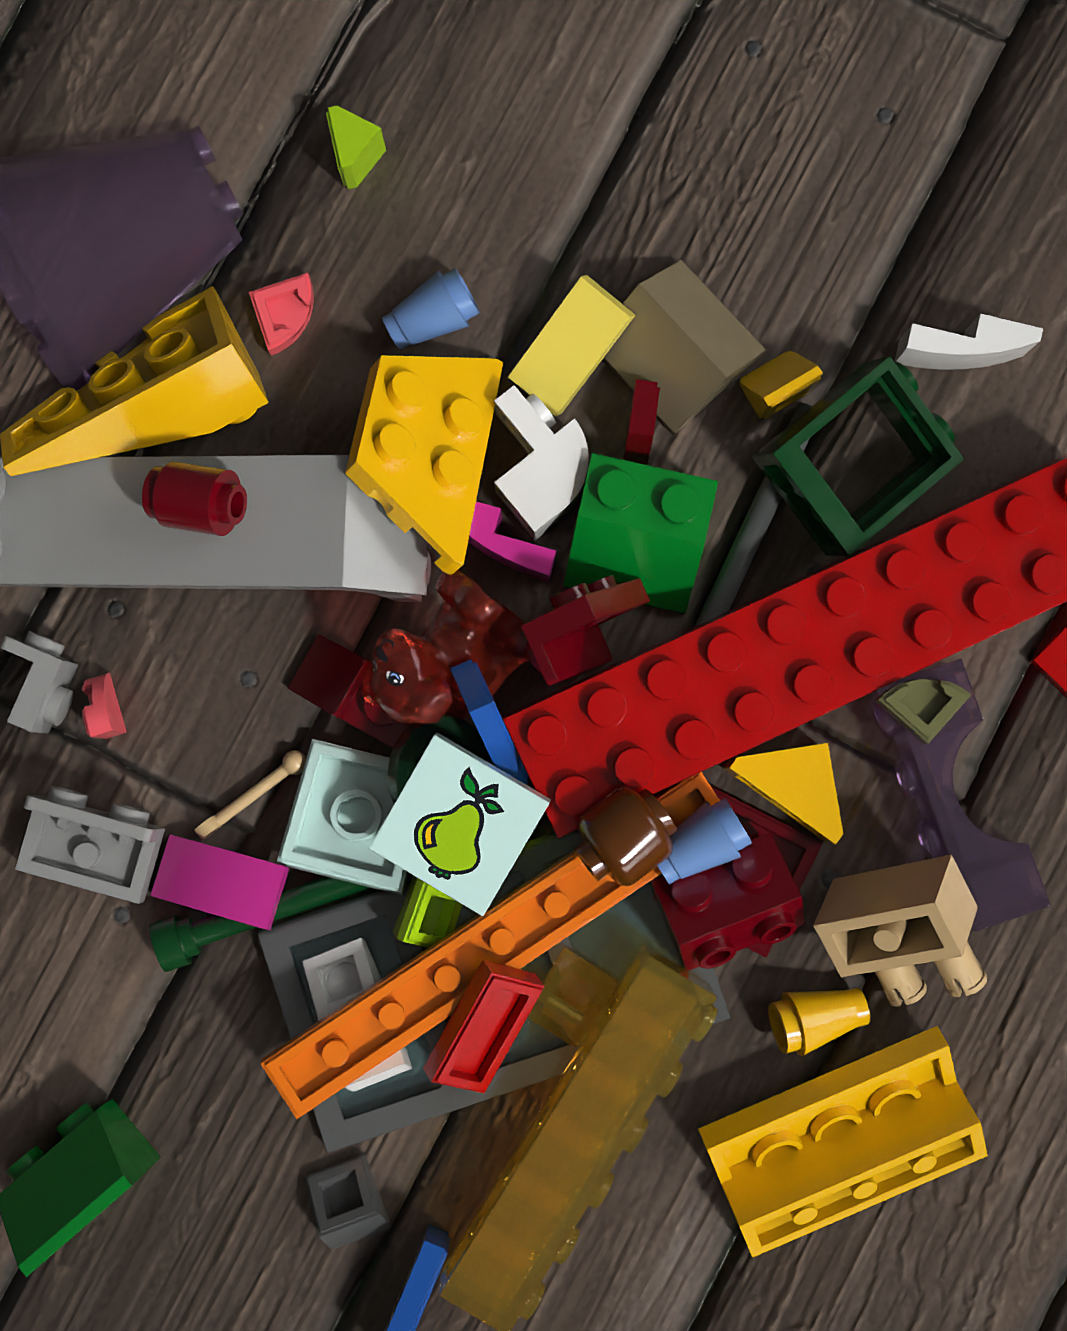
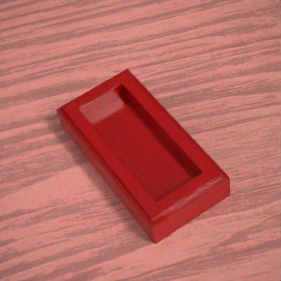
(483, 1027)

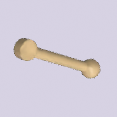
(292, 764)

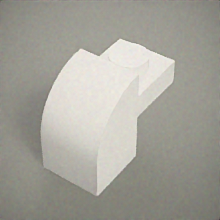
(552, 475)

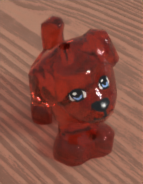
(413, 673)

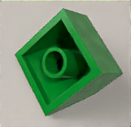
(641, 526)
(72, 1182)

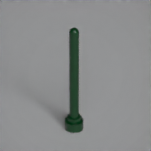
(179, 940)

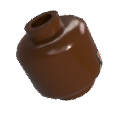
(625, 836)

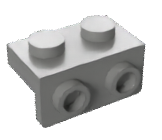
(88, 846)

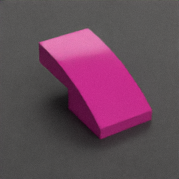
(513, 553)
(220, 882)

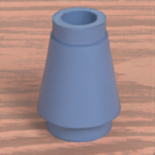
(432, 310)
(705, 841)

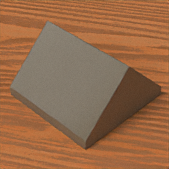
(682, 343)

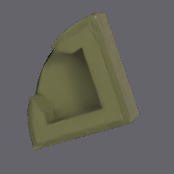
(923, 705)

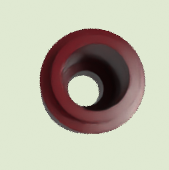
(194, 498)

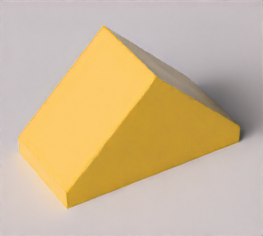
(796, 783)

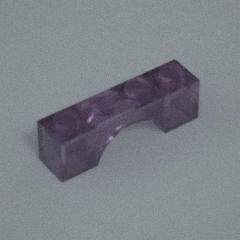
(996, 871)

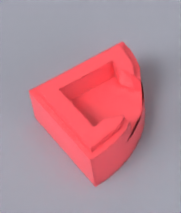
(283, 311)
(103, 715)

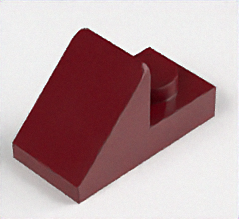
(334, 682)

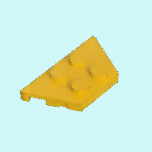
(426, 444)

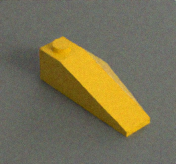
(168, 388)

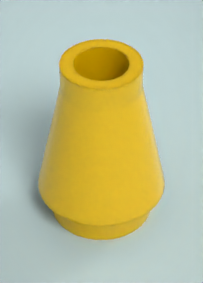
(816, 1017)

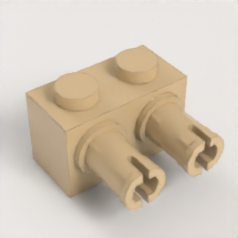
(901, 919)

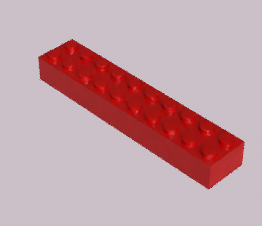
(800, 648)

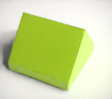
(355, 144)
(426, 915)

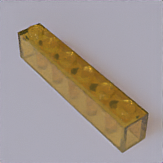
(576, 1141)

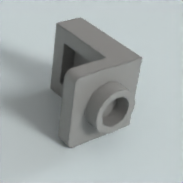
(46, 690)

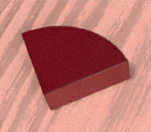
(641, 421)

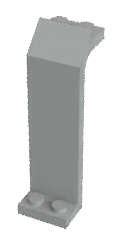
(299, 531)

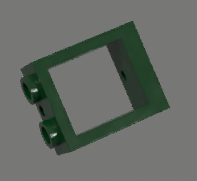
(811, 497)

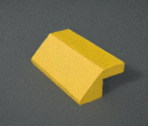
(844, 1141)

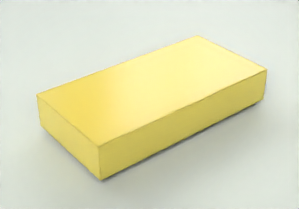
(571, 345)

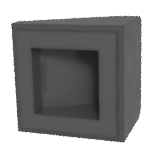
(346, 1202)

